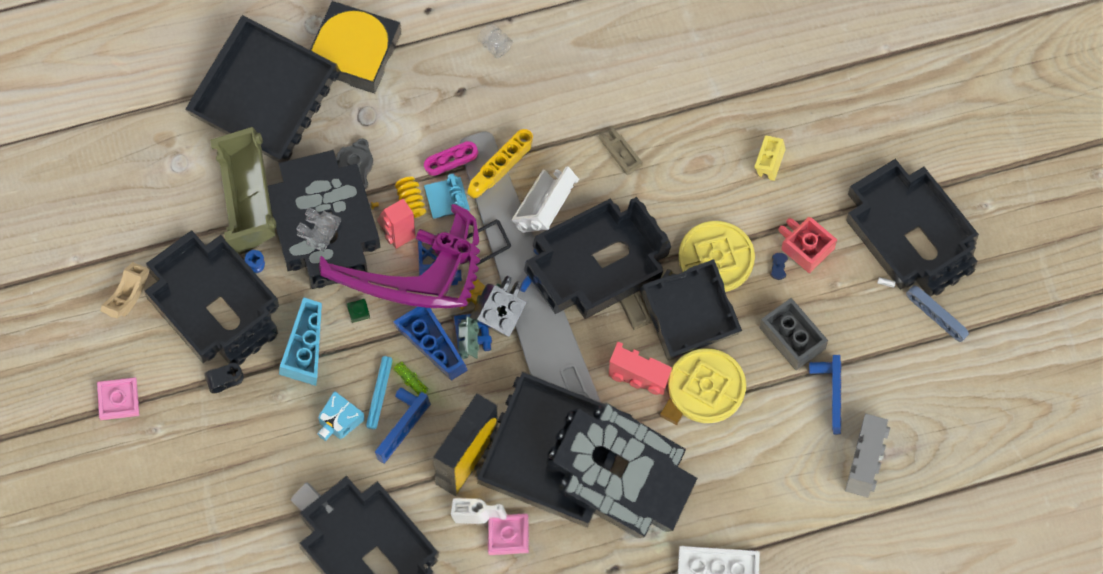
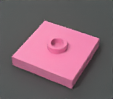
(118, 398)
(508, 535)

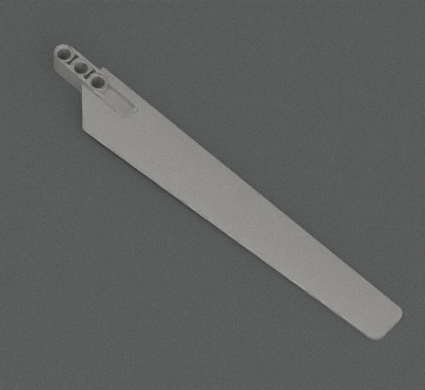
(544, 336)

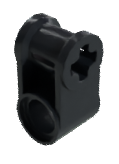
(221, 378)

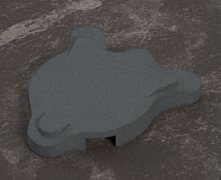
(357, 153)

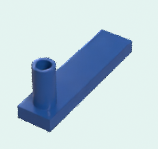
(835, 368)
(417, 408)

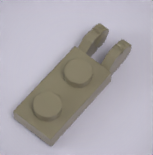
(621, 151)

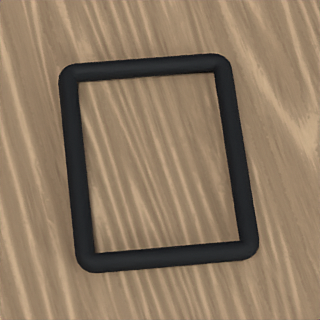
(504, 235)

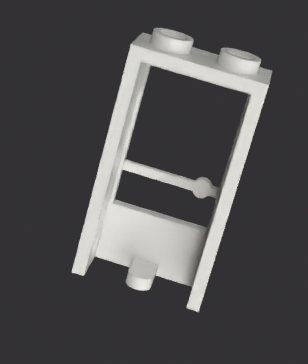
(544, 200)

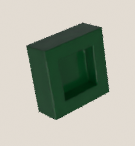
(358, 310)

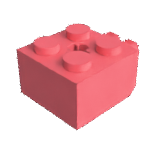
(797, 243)

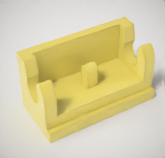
(770, 157)

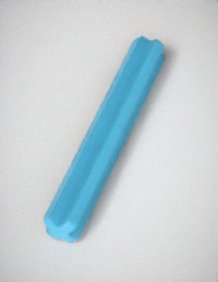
(379, 392)

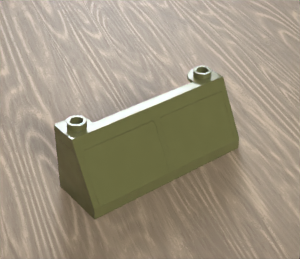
(244, 189)

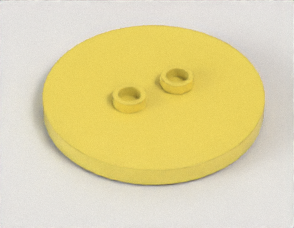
(724, 244)
(707, 385)

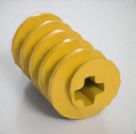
(409, 191)

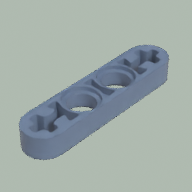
(937, 313)

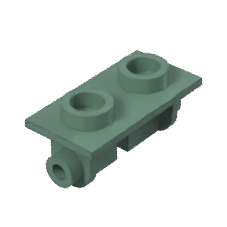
(469, 330)

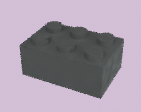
(793, 334)

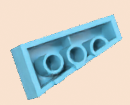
(302, 350)

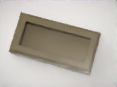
(636, 311)

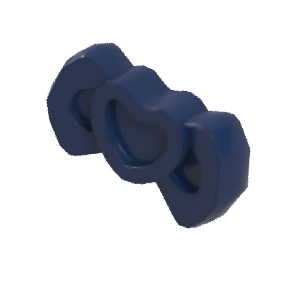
(778, 266)

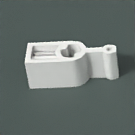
(475, 511)

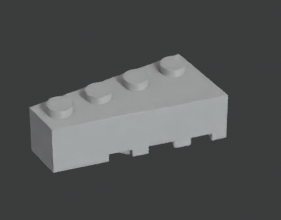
(867, 455)

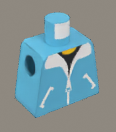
(339, 417)

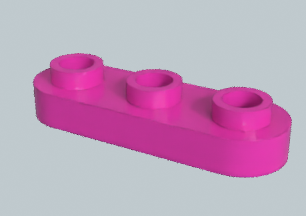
(442, 158)

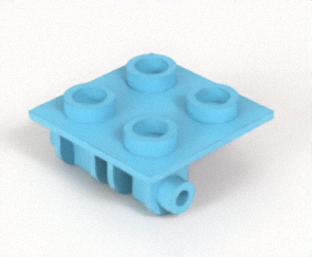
(444, 194)

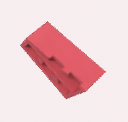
(397, 223)
(638, 371)

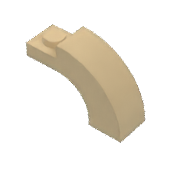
(128, 291)

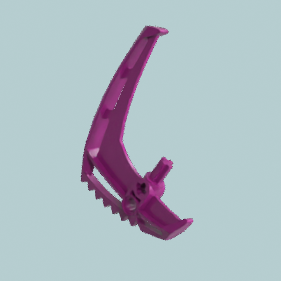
(433, 281)

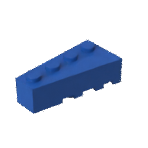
(429, 337)

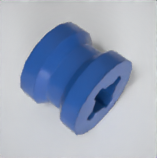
(257, 265)

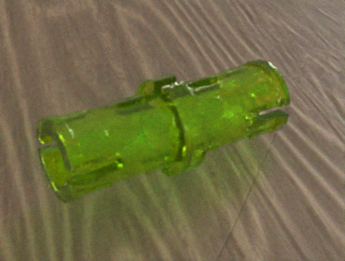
(410, 378)

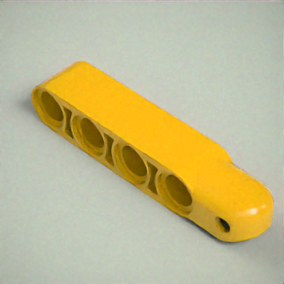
(480, 183)

